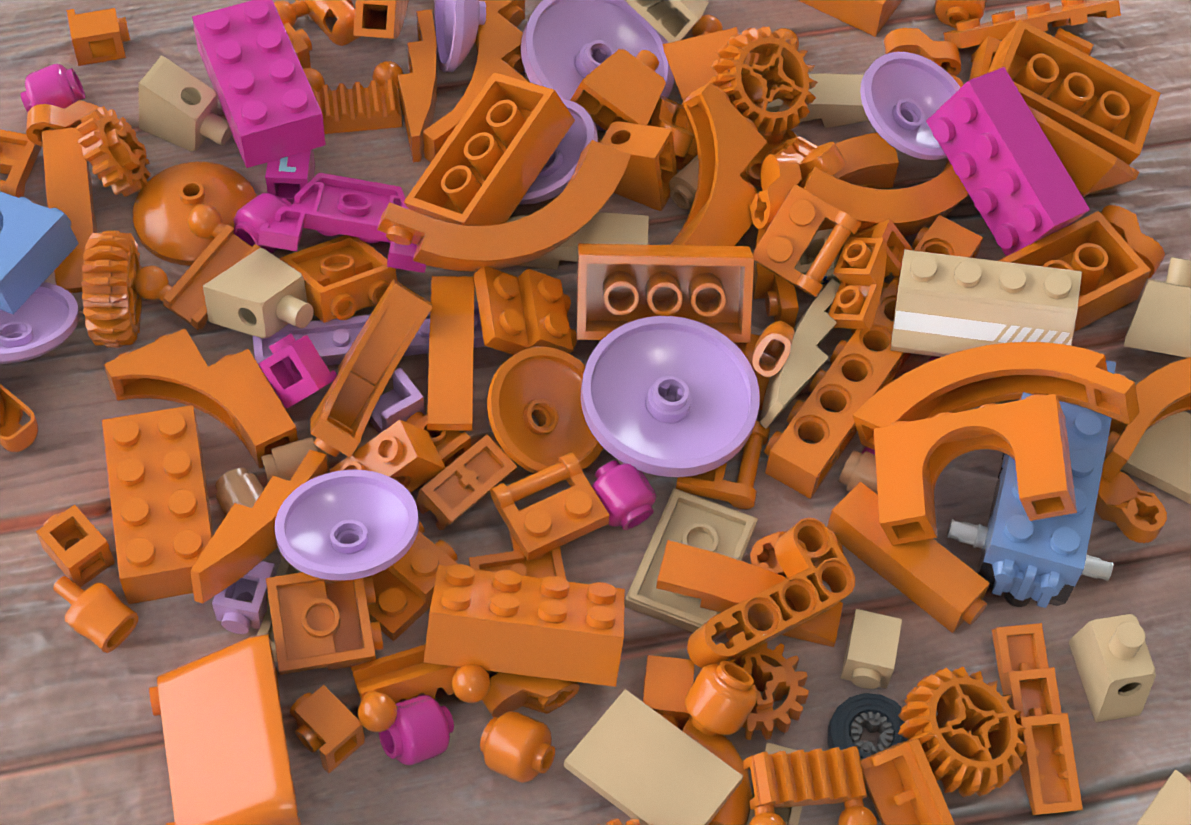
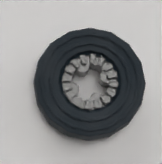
(869, 712)

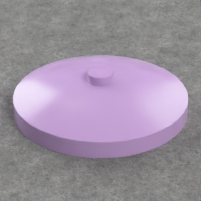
(575, 36)
(669, 396)

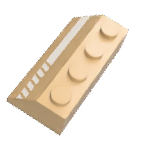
(975, 302)

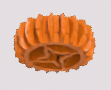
(776, 76)
(109, 294)
(969, 723)

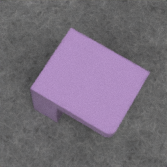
(397, 403)

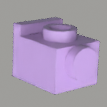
(230, 603)

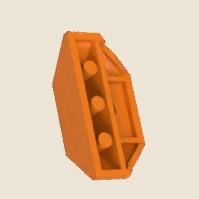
(1086, 163)

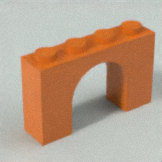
(917, 451)

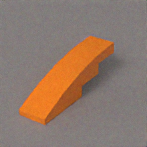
(419, 86)
(69, 190)
(451, 354)
(248, 533)
(728, 581)
(1049, 760)

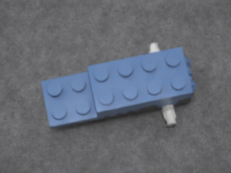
(1048, 554)

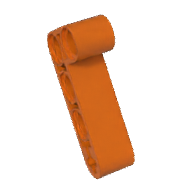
(769, 608)

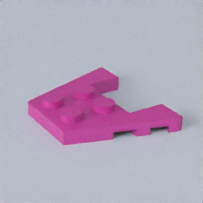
(340, 207)

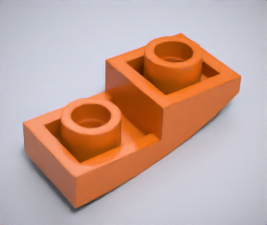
(861, 278)

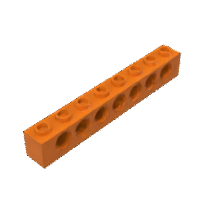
(805, 464)

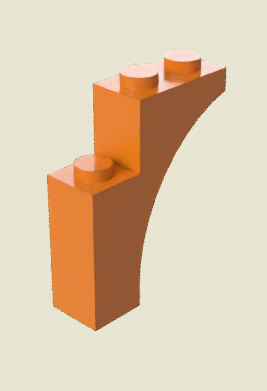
(725, 149)
(367, 369)
(228, 390)

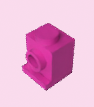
(295, 369)

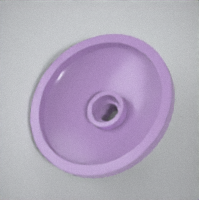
(456, 30)
(901, 95)
(563, 161)
(38, 324)
(346, 525)

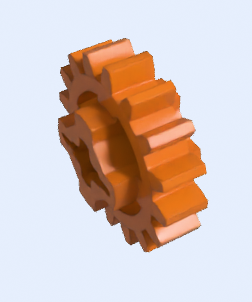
(114, 151)
(776, 678)

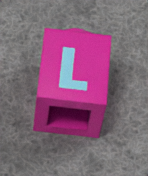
(290, 174)

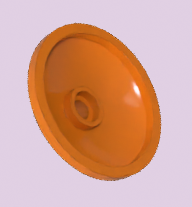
(165, 204)
(549, 387)

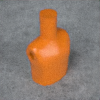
(773, 348)
(97, 613)

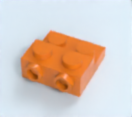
(342, 276)
(523, 311)
(407, 586)
(322, 622)

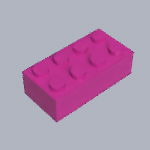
(259, 81)
(1006, 162)

